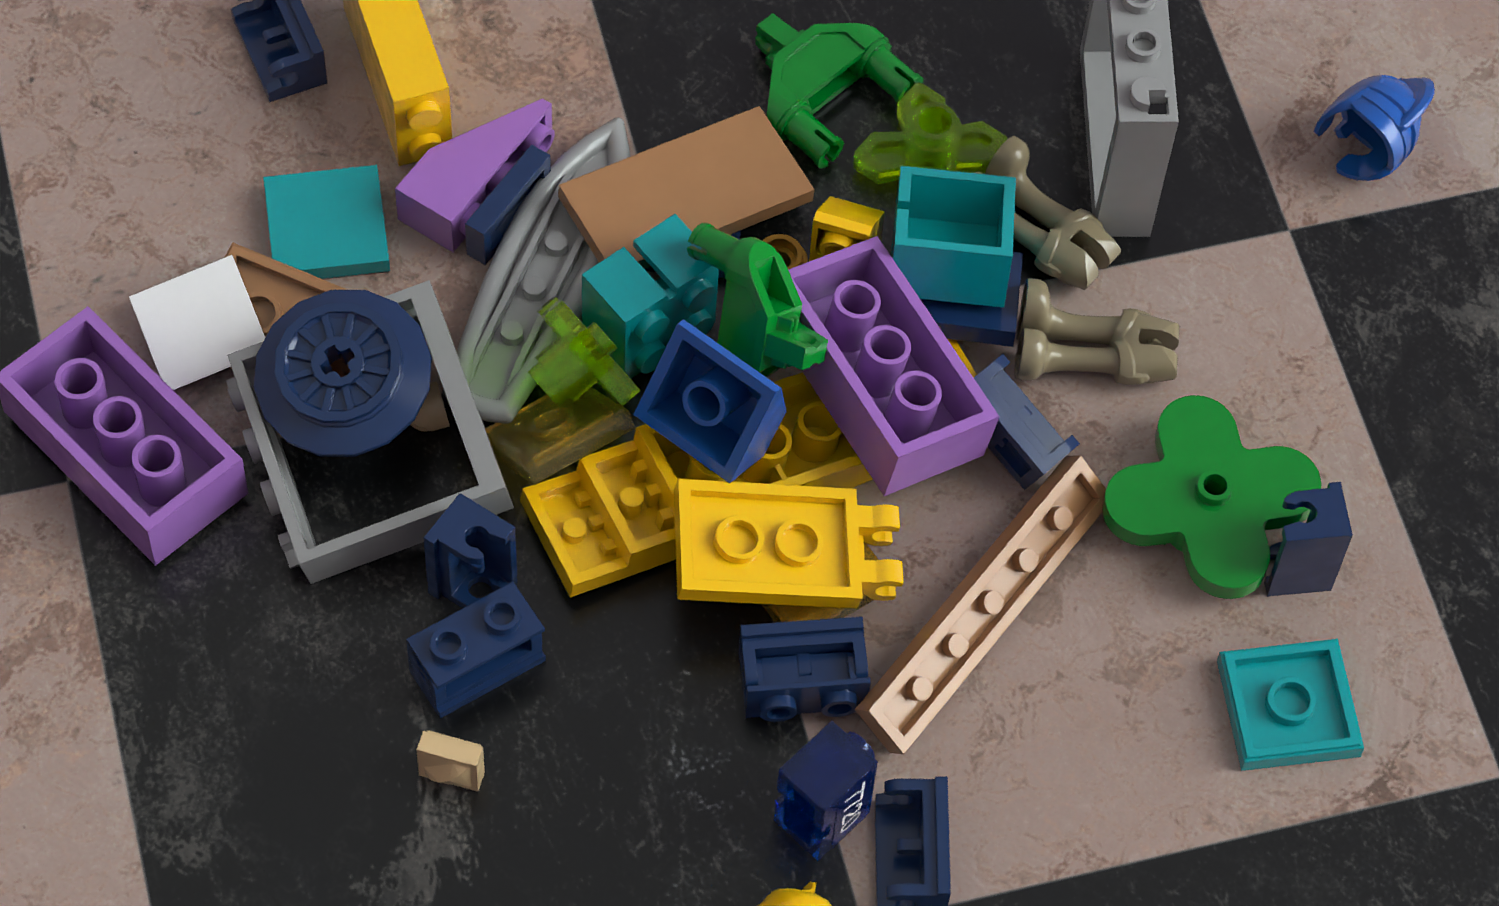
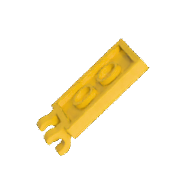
(781, 544)

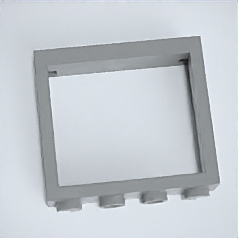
(1123, 71)
(396, 532)

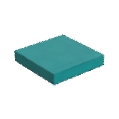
(328, 221)
(1290, 704)

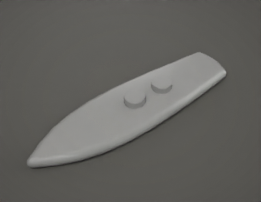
(534, 261)

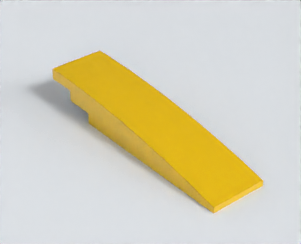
(619, 503)

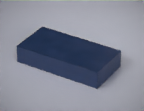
(496, 212)

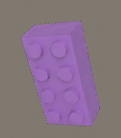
(889, 369)
(122, 435)

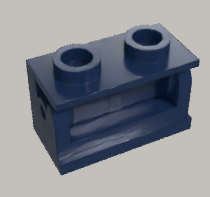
(476, 649)
(803, 668)

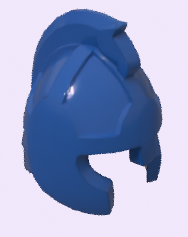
(1382, 116)

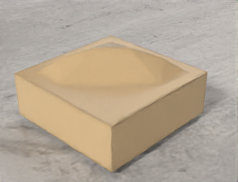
(450, 760)

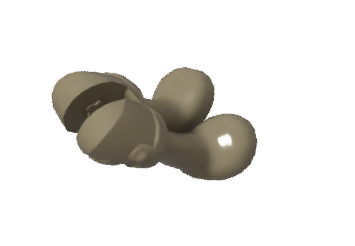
(1076, 238)
(1137, 342)

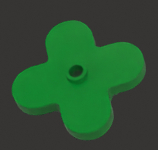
(1209, 496)

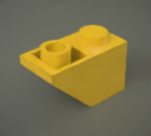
(843, 224)

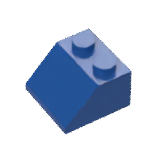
(711, 403)

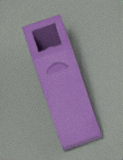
(463, 171)

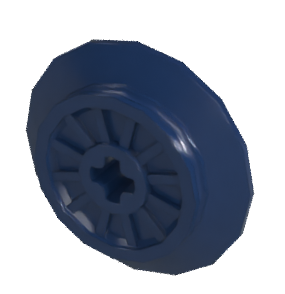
(350, 412)

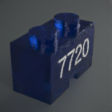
(826, 789)

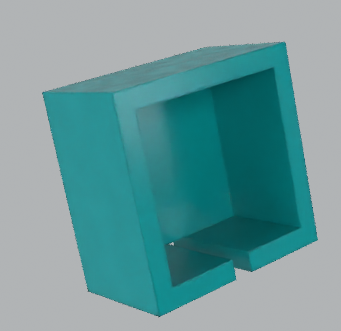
(954, 234)
(644, 312)

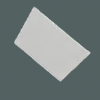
(197, 322)

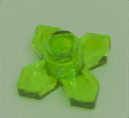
(928, 139)
(578, 359)

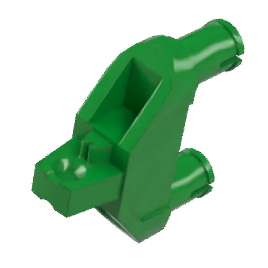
(815, 68)
(759, 303)

